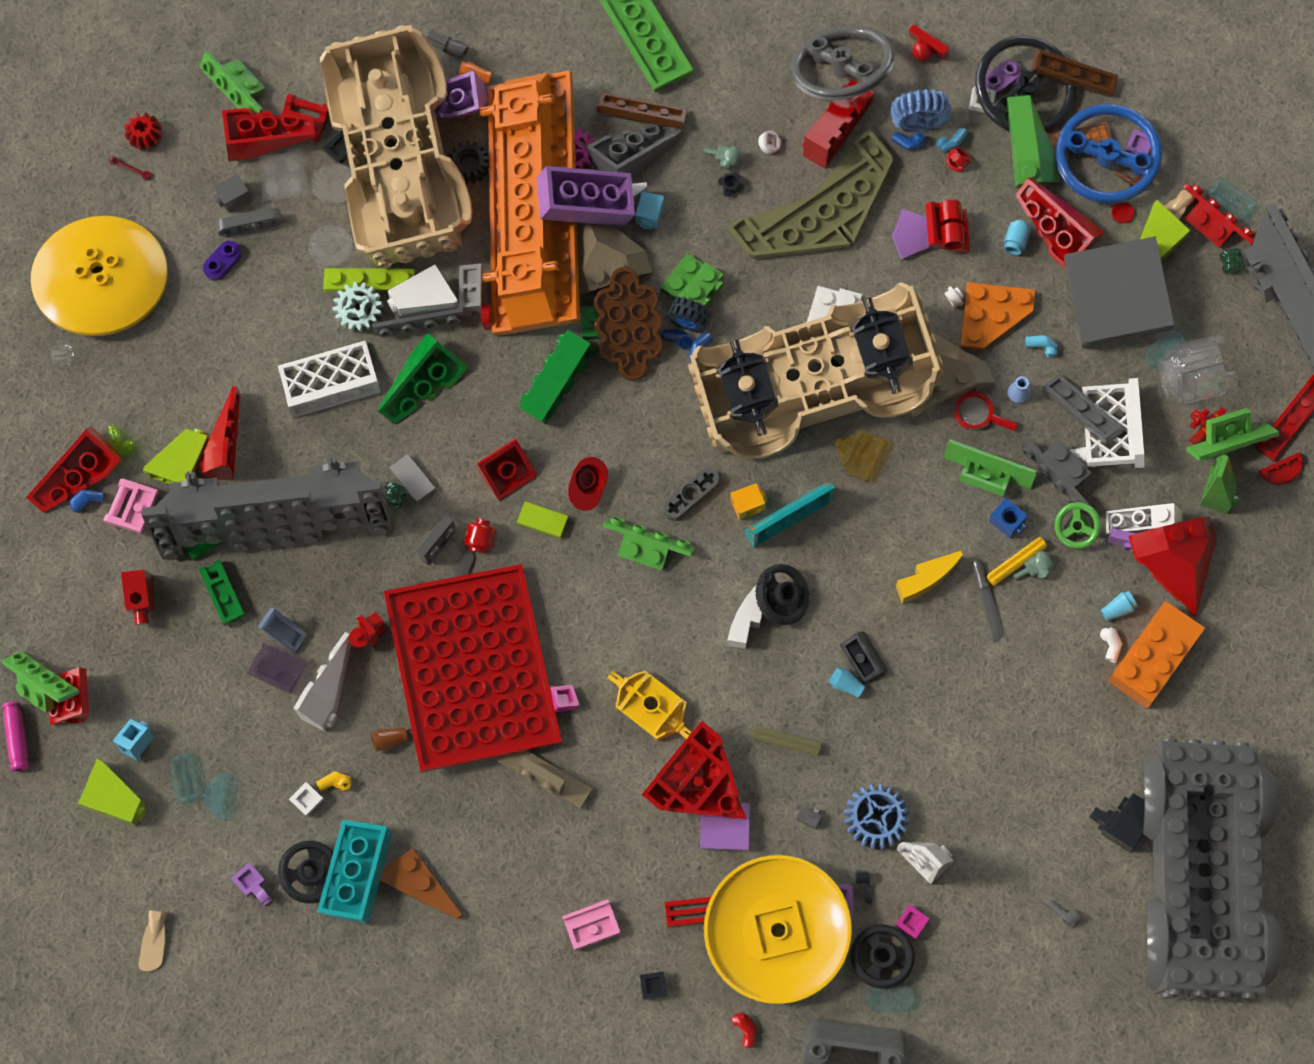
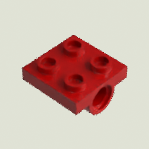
(948, 226)
(75, 708)

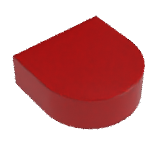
(486, 316)

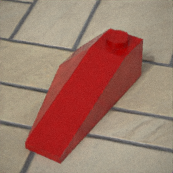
(256, 134)
(1057, 222)
(222, 445)
(81, 466)

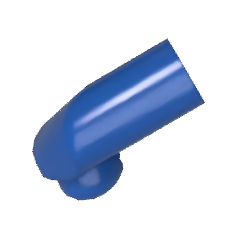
(909, 142)
(703, 340)

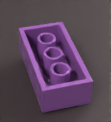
(585, 196)

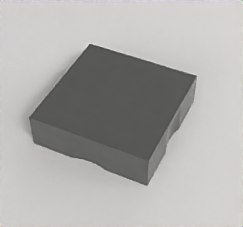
(1118, 292)

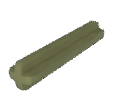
(786, 740)

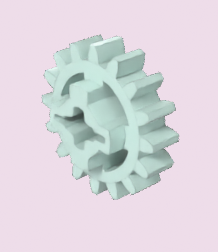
(365, 303)

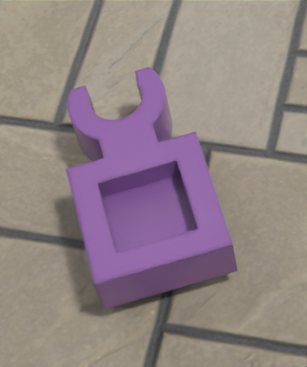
(1138, 143)

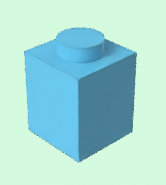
(649, 210)

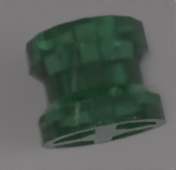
(1232, 261)
(394, 494)

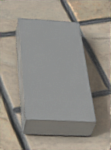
(412, 479)

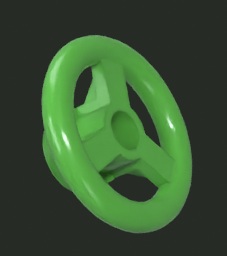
(1093, 533)

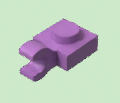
(250, 882)

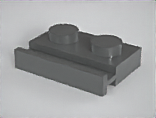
(436, 540)

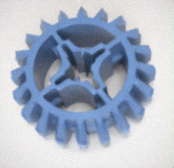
(920, 110)
(881, 825)

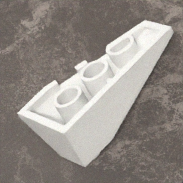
(926, 858)

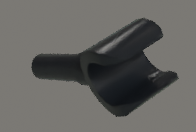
(863, 877)

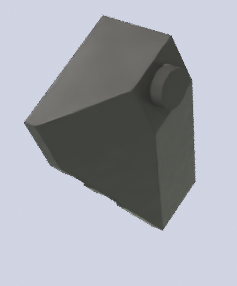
(632, 150)

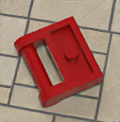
(319, 123)

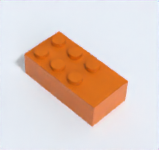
(1156, 654)

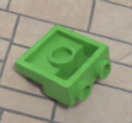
(693, 281)

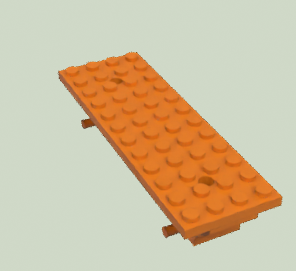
(531, 258)

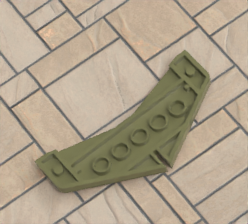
(815, 221)

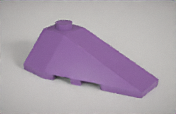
(464, 96)

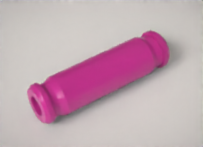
(15, 736)

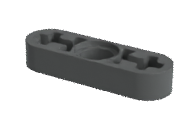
(249, 222)
(674, 501)

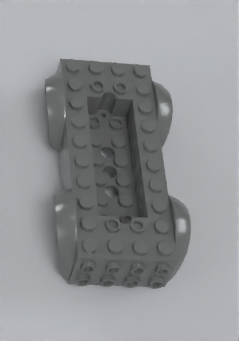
(1231, 941)

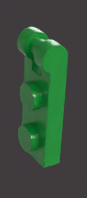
(222, 593)

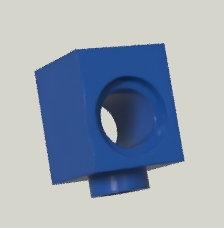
(1005, 509)

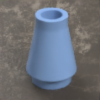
(1019, 390)

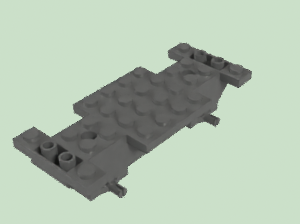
(267, 510)

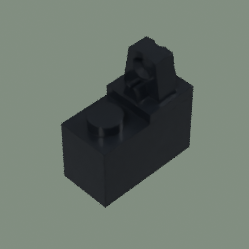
(1124, 826)

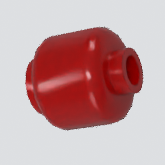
(480, 536)

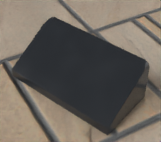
(863, 657)

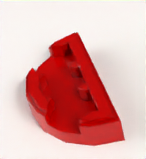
(1283, 471)

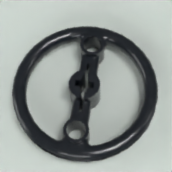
(994, 110)

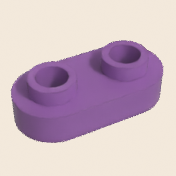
(1002, 76)

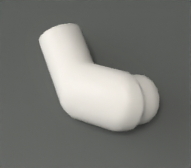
(1114, 642)

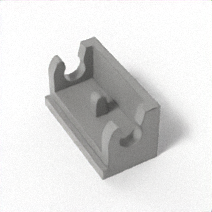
(470, 288)

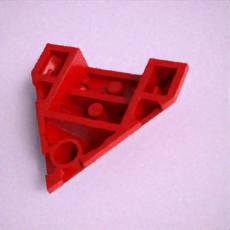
(1178, 557)
(697, 779)

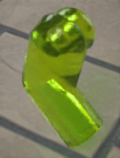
(115, 438)

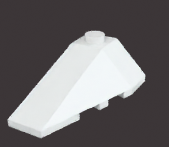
(321, 699)

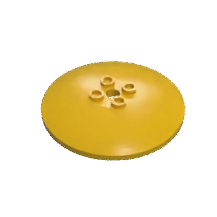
(106, 301)
(768, 894)

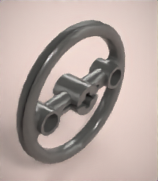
(843, 62)

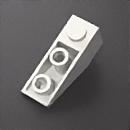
(1143, 518)

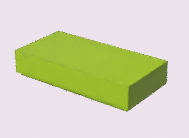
(542, 520)

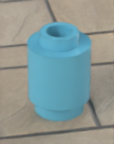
(1017, 237)

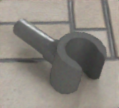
(1070, 919)

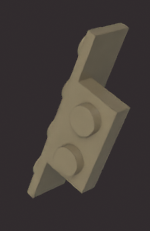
(547, 777)

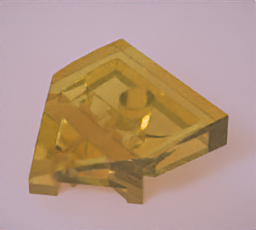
(860, 454)

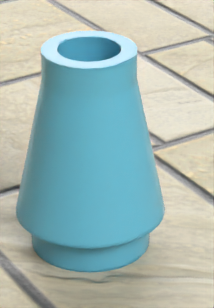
(1119, 606)
(846, 682)

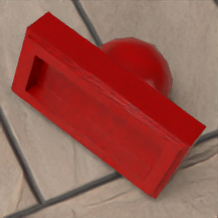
(926, 45)

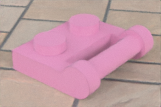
(132, 517)

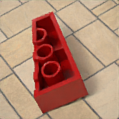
(834, 127)

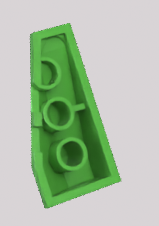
(1030, 145)
(1220, 486)

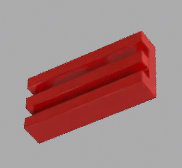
(677, 903)

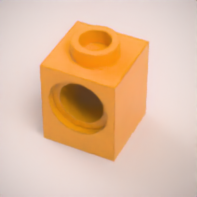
(748, 501)

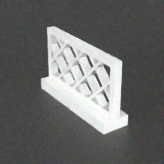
(333, 393)
(1133, 426)

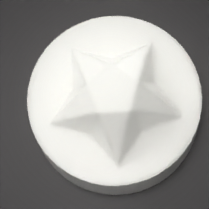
(769, 142)

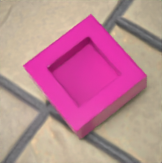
(564, 698)
(912, 922)

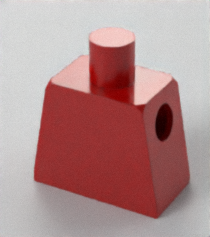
(135, 585)

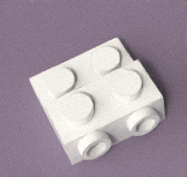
(826, 297)

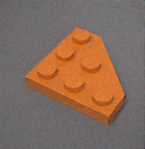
(993, 312)

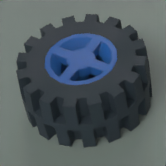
(689, 314)

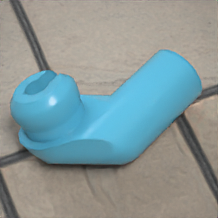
(1044, 342)

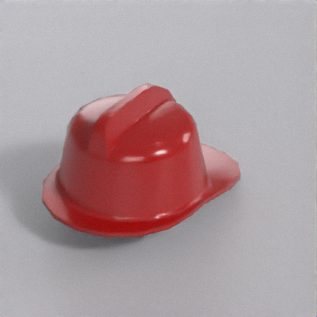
(587, 483)

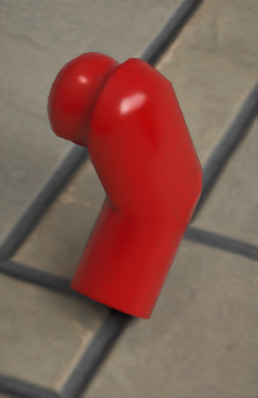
(748, 1028)

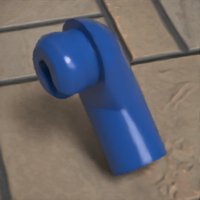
(83, 497)

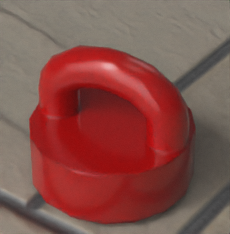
(960, 157)

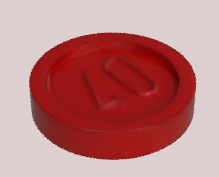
(1122, 212)

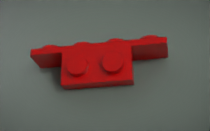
(1212, 221)

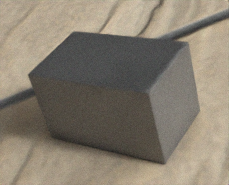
(809, 817)

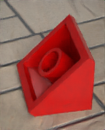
(506, 469)

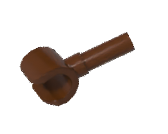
(1129, 180)

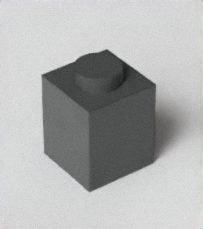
(232, 193)

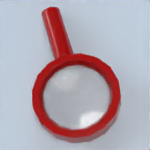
(975, 412)

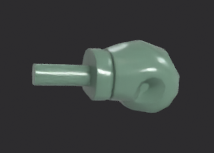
(726, 155)
(1038, 566)

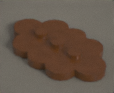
(628, 323)

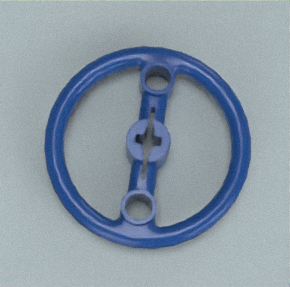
(1108, 161)

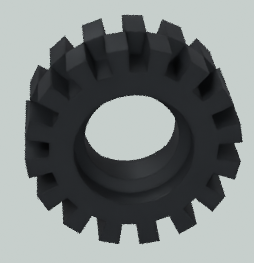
(474, 151)

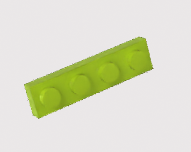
(379, 279)

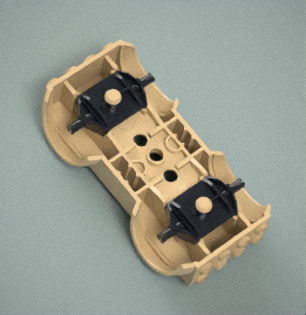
(885, 372)

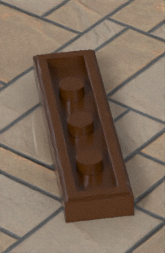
(1074, 73)
(642, 110)

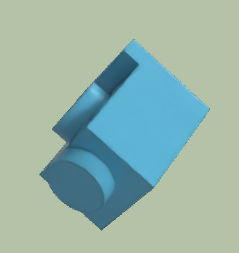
(134, 739)

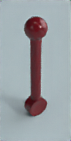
(146, 174)

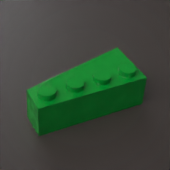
(557, 376)

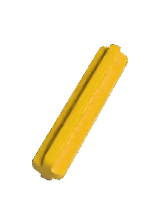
(1016, 561)

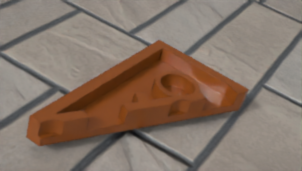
(413, 878)

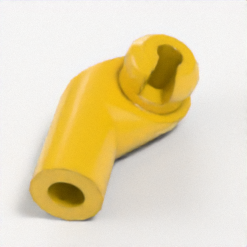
(336, 780)

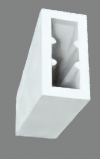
(422, 294)

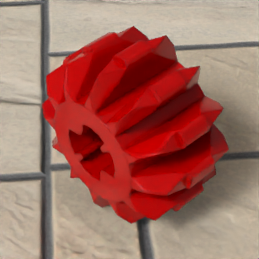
(149, 136)

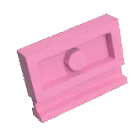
(591, 925)

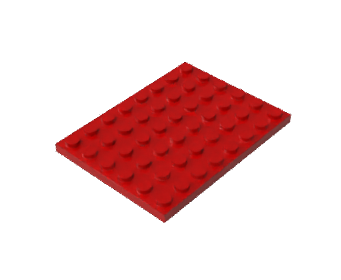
(471, 668)

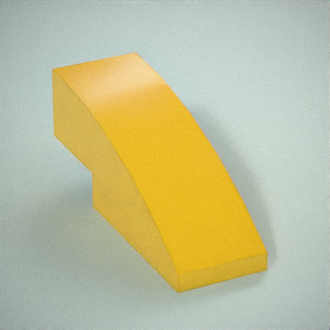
(927, 576)

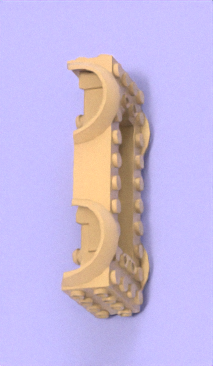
(426, 200)

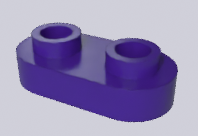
(223, 260)

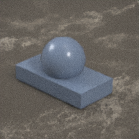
(282, 630)

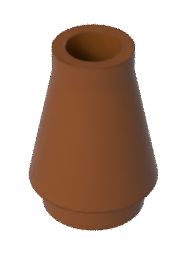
(387, 738)

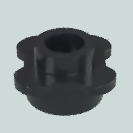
(730, 178)

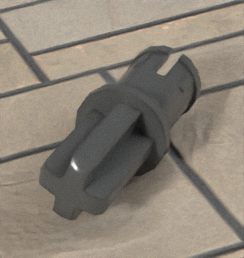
(447, 44)

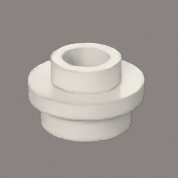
(954, 296)

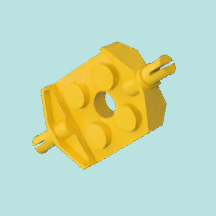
(659, 722)

